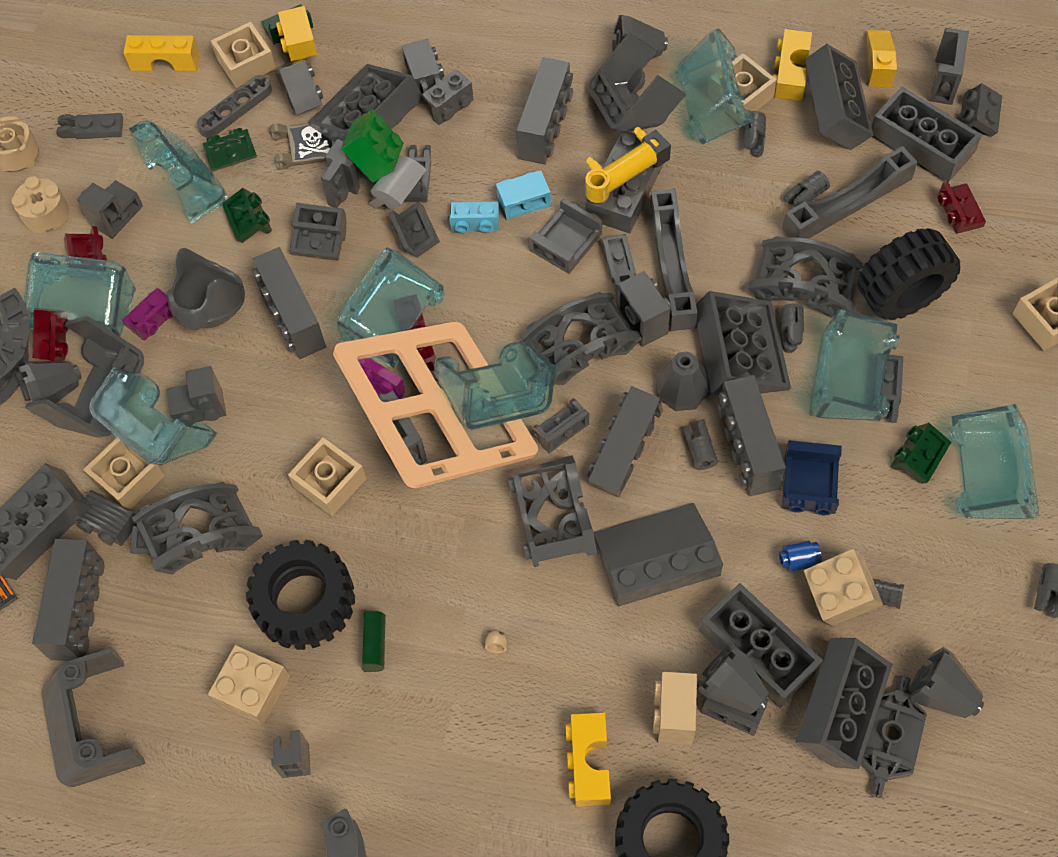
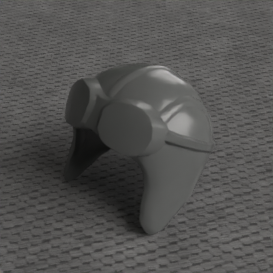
(203, 292)

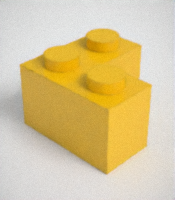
(297, 33)

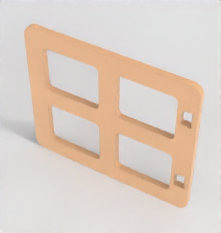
(432, 400)

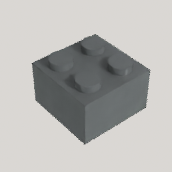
(644, 307)

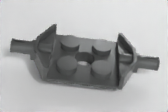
(894, 758)

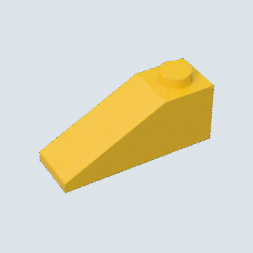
(880, 58)

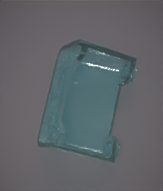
(712, 88)
(192, 179)
(79, 287)
(388, 300)
(853, 368)
(498, 392)
(127, 410)
(995, 464)

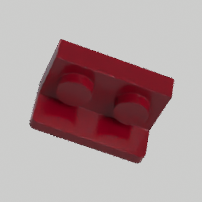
(960, 207)
(50, 334)

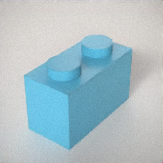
(523, 194)

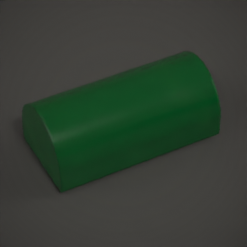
(373, 641)

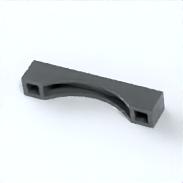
(885, 176)
(671, 259)

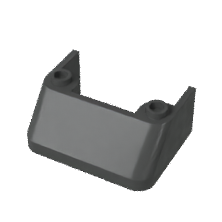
(617, 85)
(103, 351)
(74, 759)

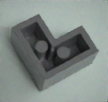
(299, 86)
(109, 207)
(199, 399)

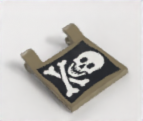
(305, 144)

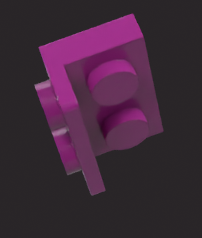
(148, 315)
(382, 378)

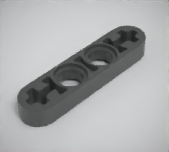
(238, 109)

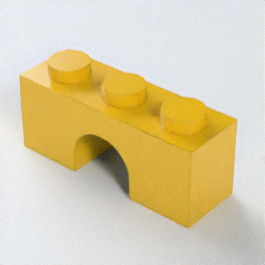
(177, 50)
(794, 51)
(589, 785)

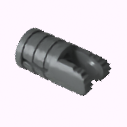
(755, 133)
(808, 189)
(792, 326)
(701, 447)
(1048, 590)
(889, 593)

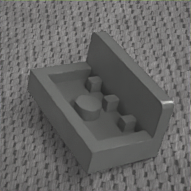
(449, 96)
(982, 109)
(414, 230)

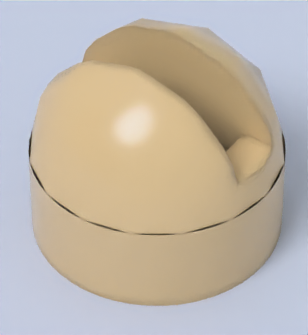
(496, 642)

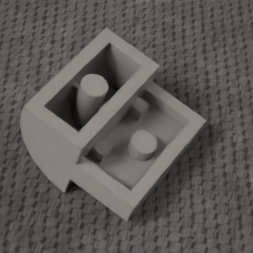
(397, 184)

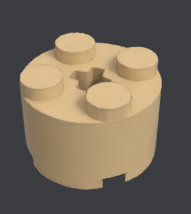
(17, 145)
(40, 205)

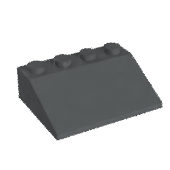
(375, 88)
(741, 341)
(658, 554)

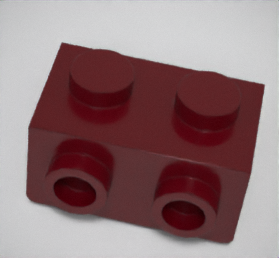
(85, 245)

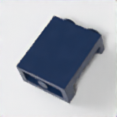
(811, 477)

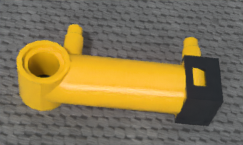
(601, 181)

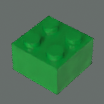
(372, 146)

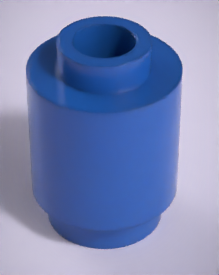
(800, 555)

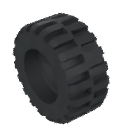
(908, 274)
(285, 566)
(676, 799)

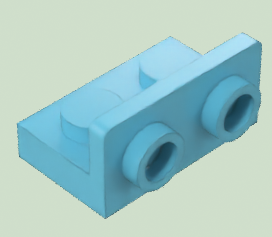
(474, 216)

